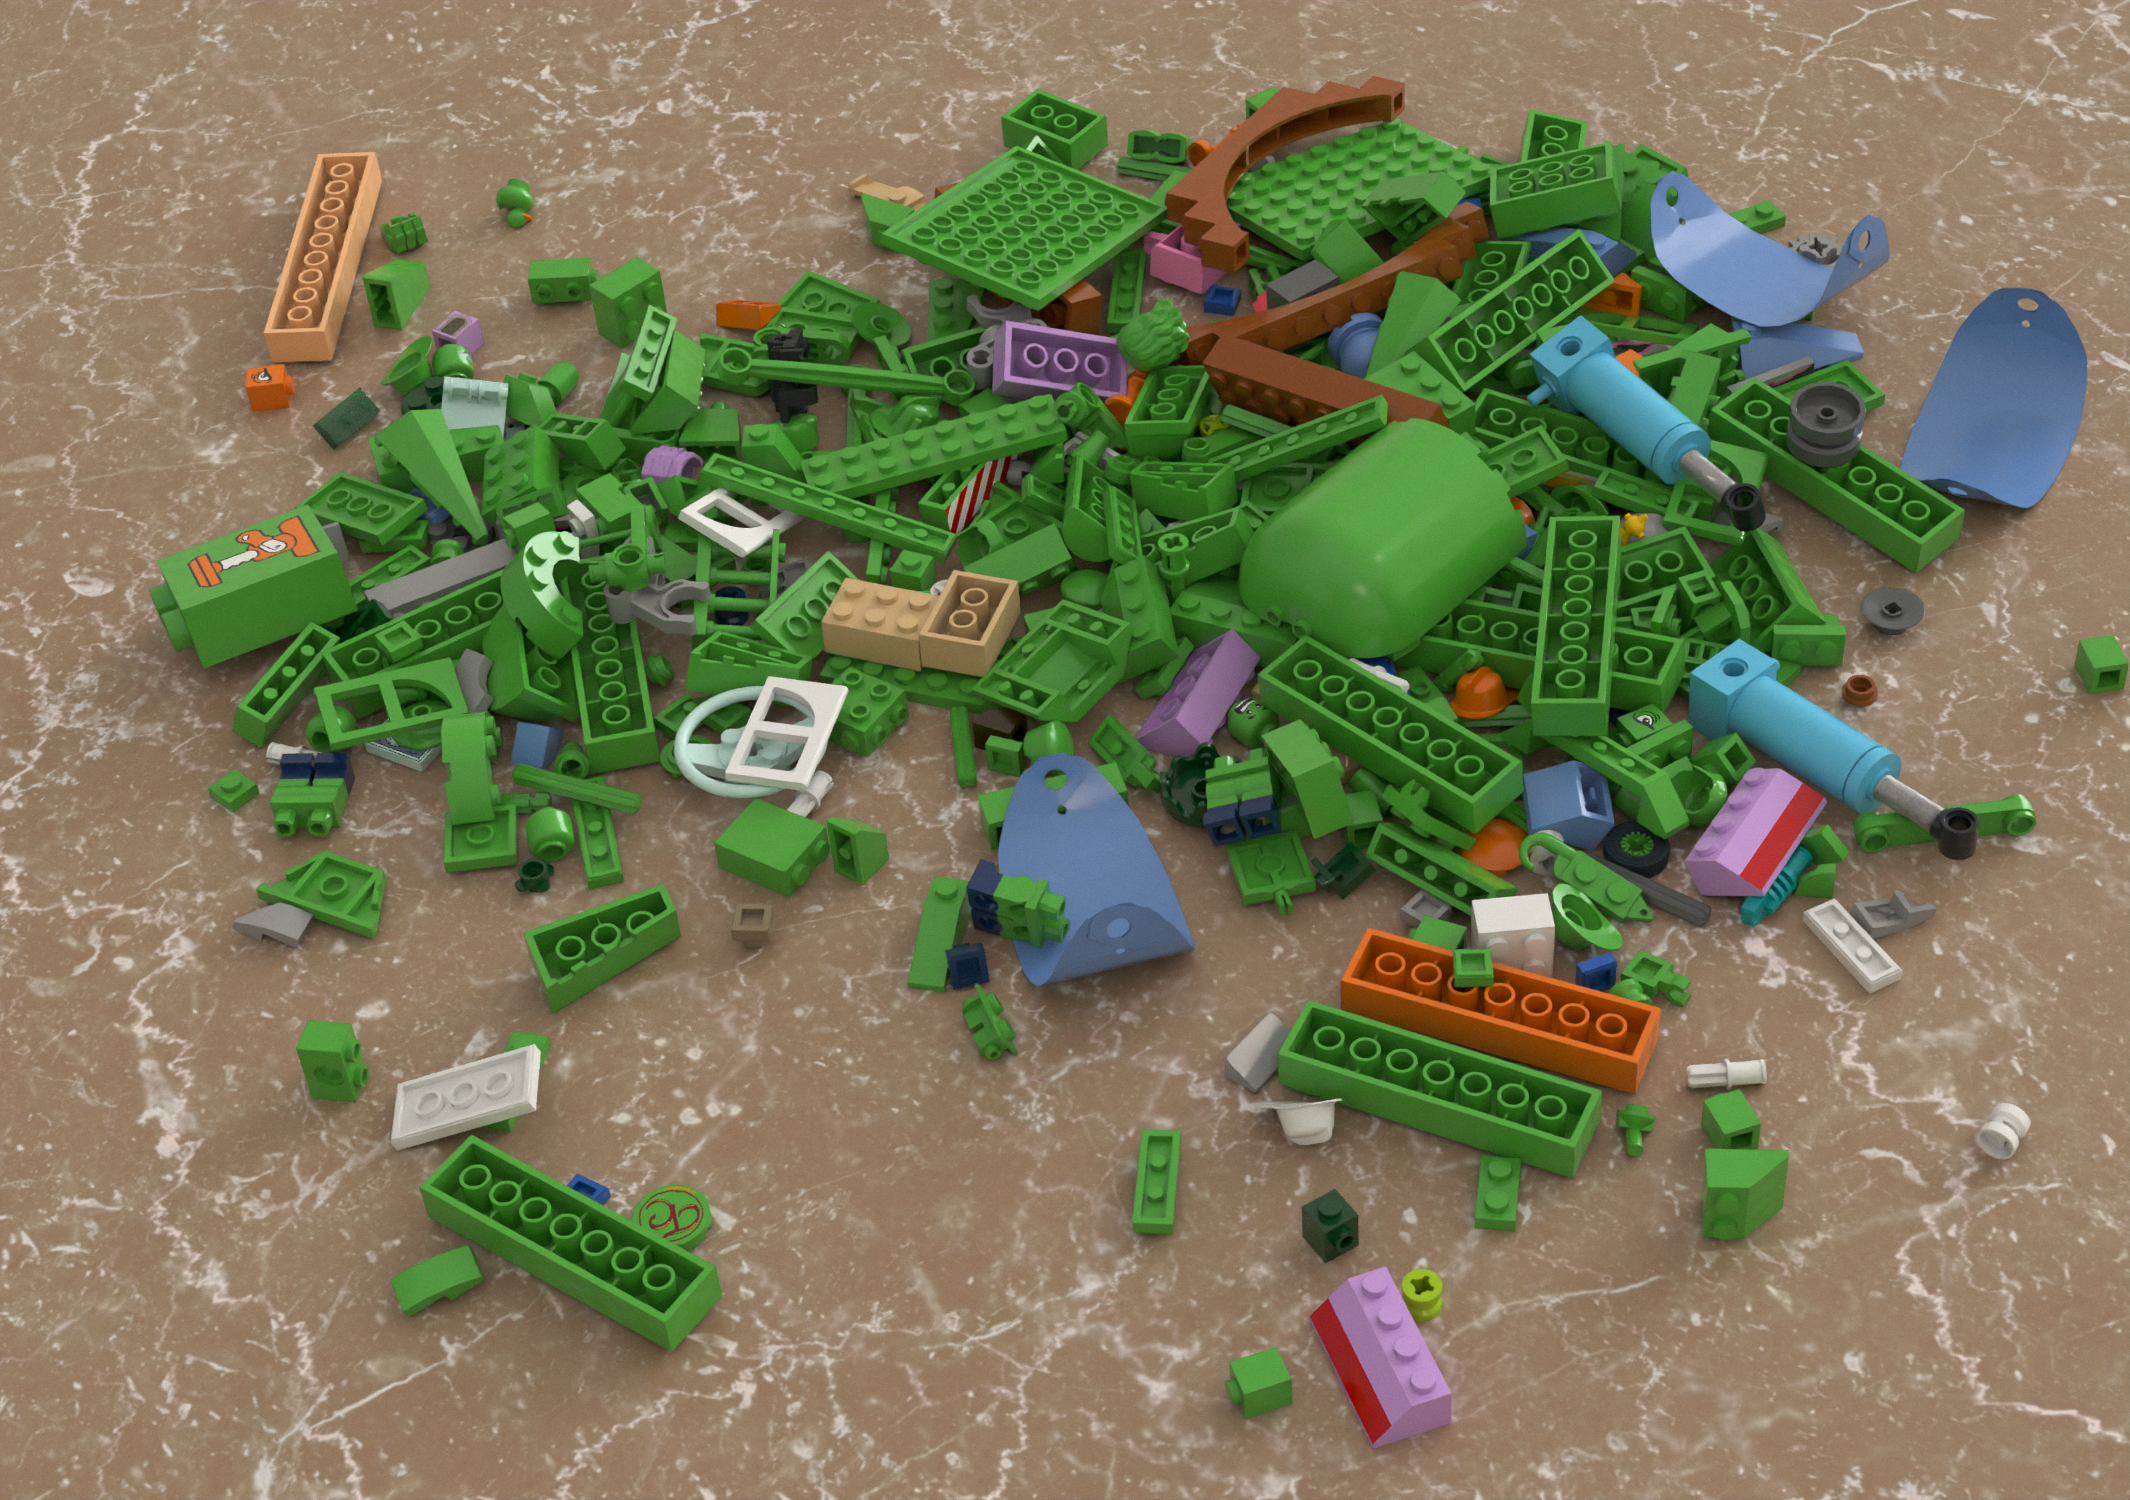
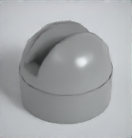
(1017, 472)

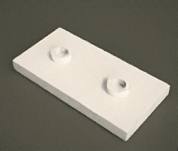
(466, 1097)

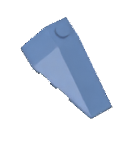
(1612, 253)
(1787, 343)

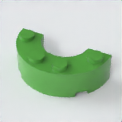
(532, 593)
(468, 749)

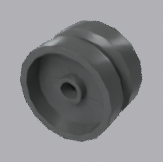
(1825, 424)

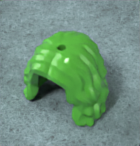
(1154, 338)

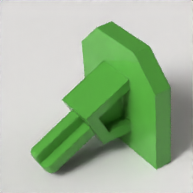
(1655, 619)
(1724, 621)

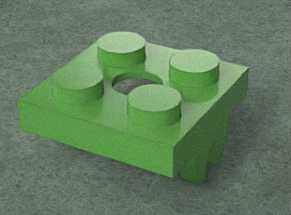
(1412, 805)

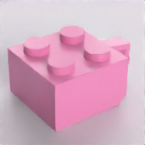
(1179, 261)

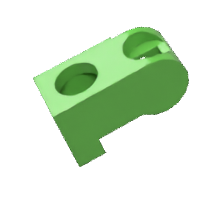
(1696, 596)

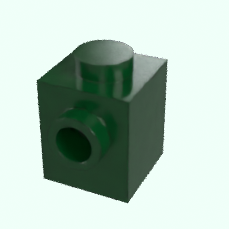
(1330, 1226)

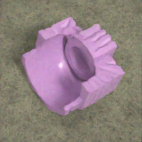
(669, 461)

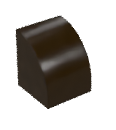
(1000, 723)

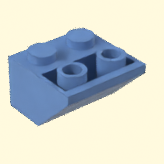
(1569, 801)

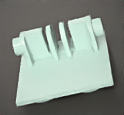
(473, 403)

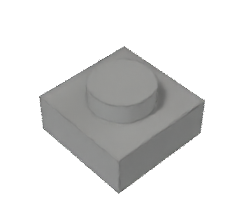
(1425, 904)

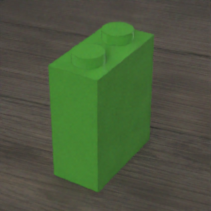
(772, 847)

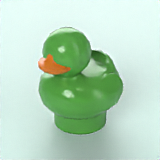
(518, 199)

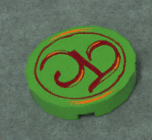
(675, 1214)

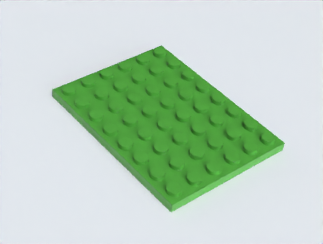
(1300, 195)
(1025, 227)

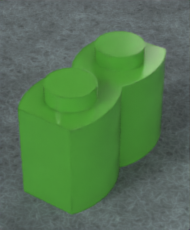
(1153, 144)

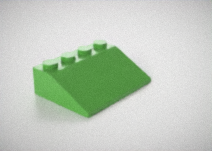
(1554, 191)
(1215, 608)

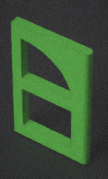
(1629, 326)
(1747, 466)
(434, 676)

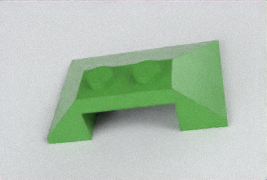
(1060, 665)

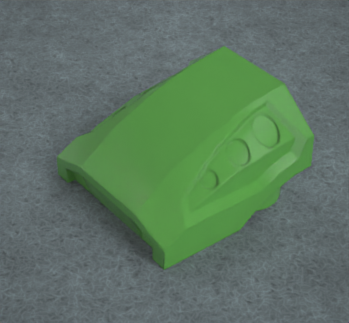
(1637, 218)

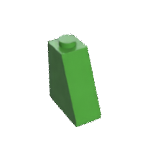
(395, 292)
(771, 450)

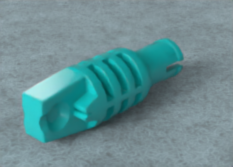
(1758, 907)

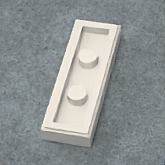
(1852, 945)

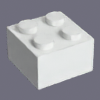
(1516, 930)

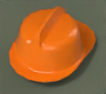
(1481, 694)

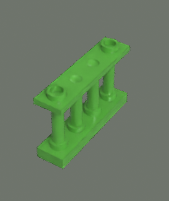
(639, 372)
(710, 550)

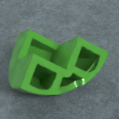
(682, 491)

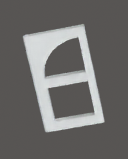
(737, 540)
(824, 703)

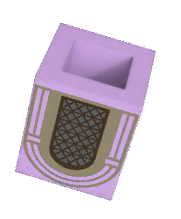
(459, 330)

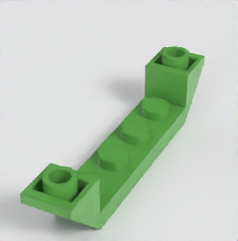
(1659, 804)

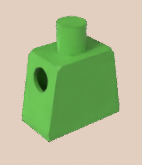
(712, 432)

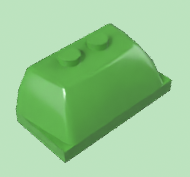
(1167, 411)
(526, 679)

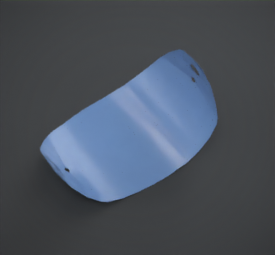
(1745, 270)
(2002, 403)
(1103, 865)

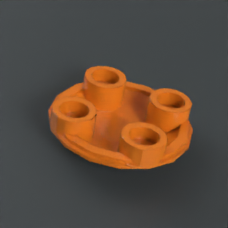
(1496, 847)

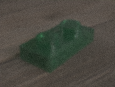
(346, 418)

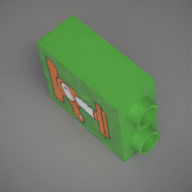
(252, 587)

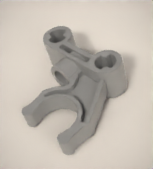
(981, 357)
(655, 600)

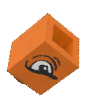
(269, 387)

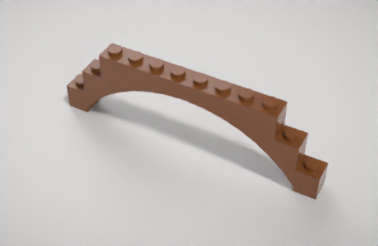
(1288, 116)
(1433, 255)

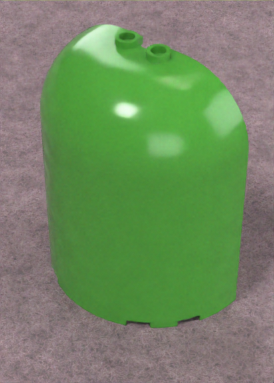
(1383, 542)

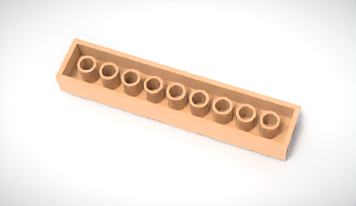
(323, 258)

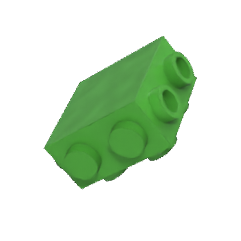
(868, 713)

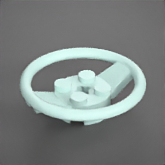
(713, 759)

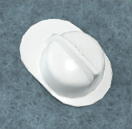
(1305, 1121)

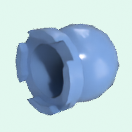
(1353, 343)

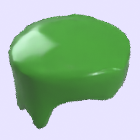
(801, 431)
(978, 541)
(1084, 588)
(1048, 740)
(1700, 794)

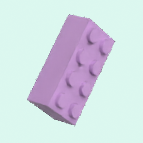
(1052, 361)

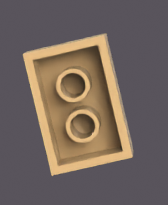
(877, 623)
(969, 623)

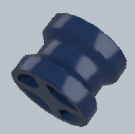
(731, 617)

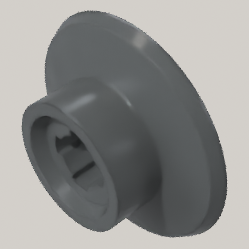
(1892, 609)

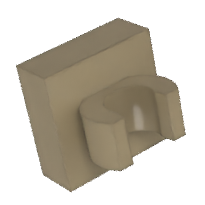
(752, 923)

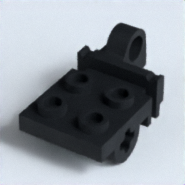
(791, 397)

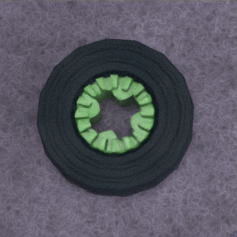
(1636, 837)

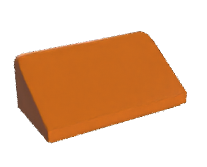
(745, 313)

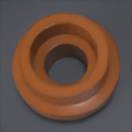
(1860, 691)

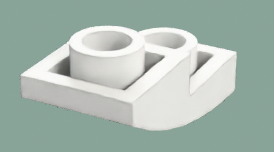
(583, 526)

